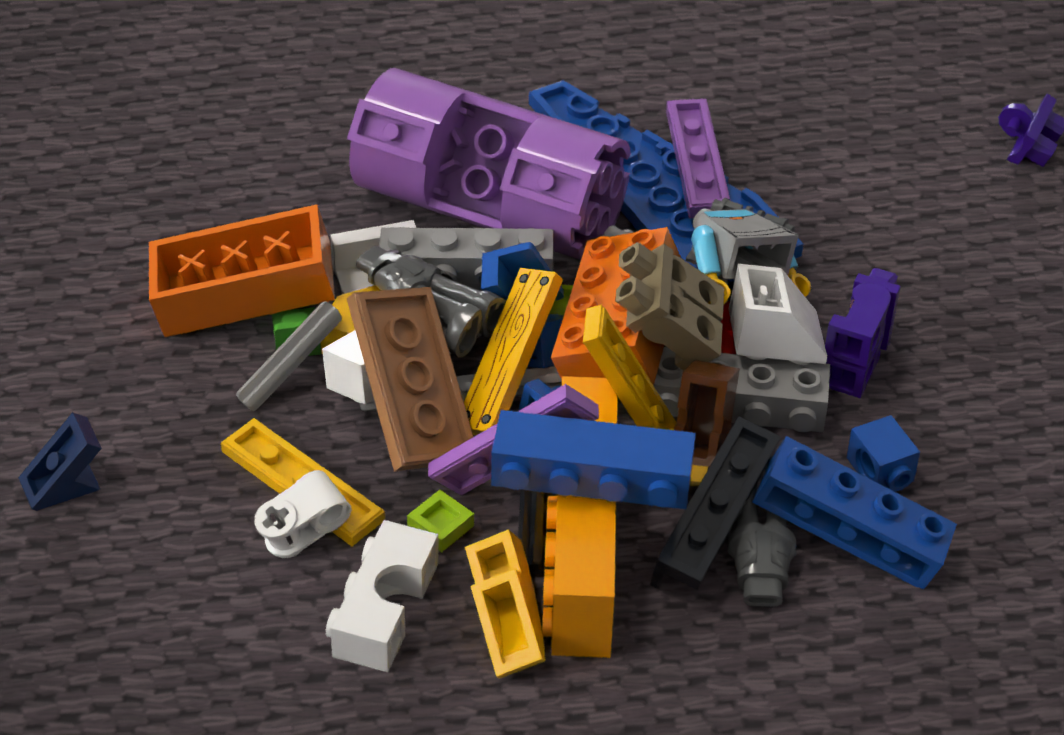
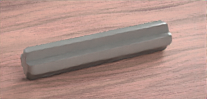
(289, 356)

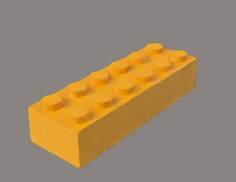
(583, 556)

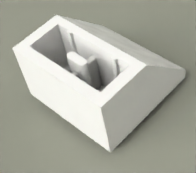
(773, 318)

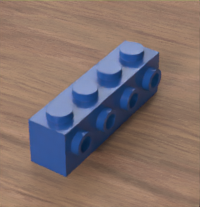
(592, 459)
(855, 513)

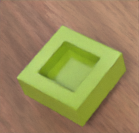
(442, 516)

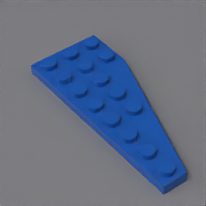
(654, 185)

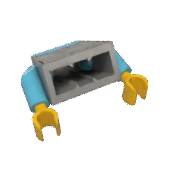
(742, 237)

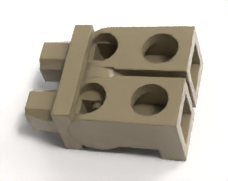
(671, 303)

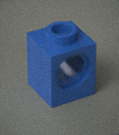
(883, 453)

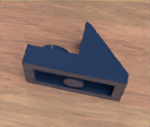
(62, 465)

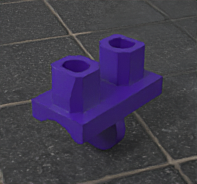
(1035, 131)

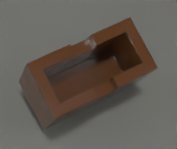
(707, 407)

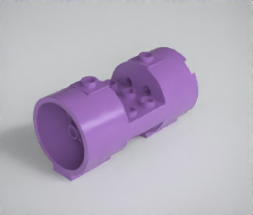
(486, 160)

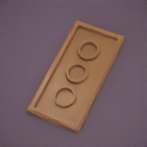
(410, 374)

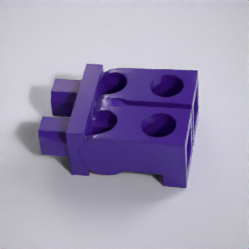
(856, 340)

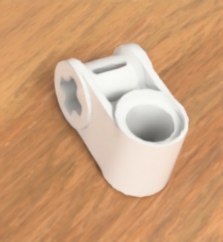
(303, 512)

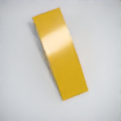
(506, 603)

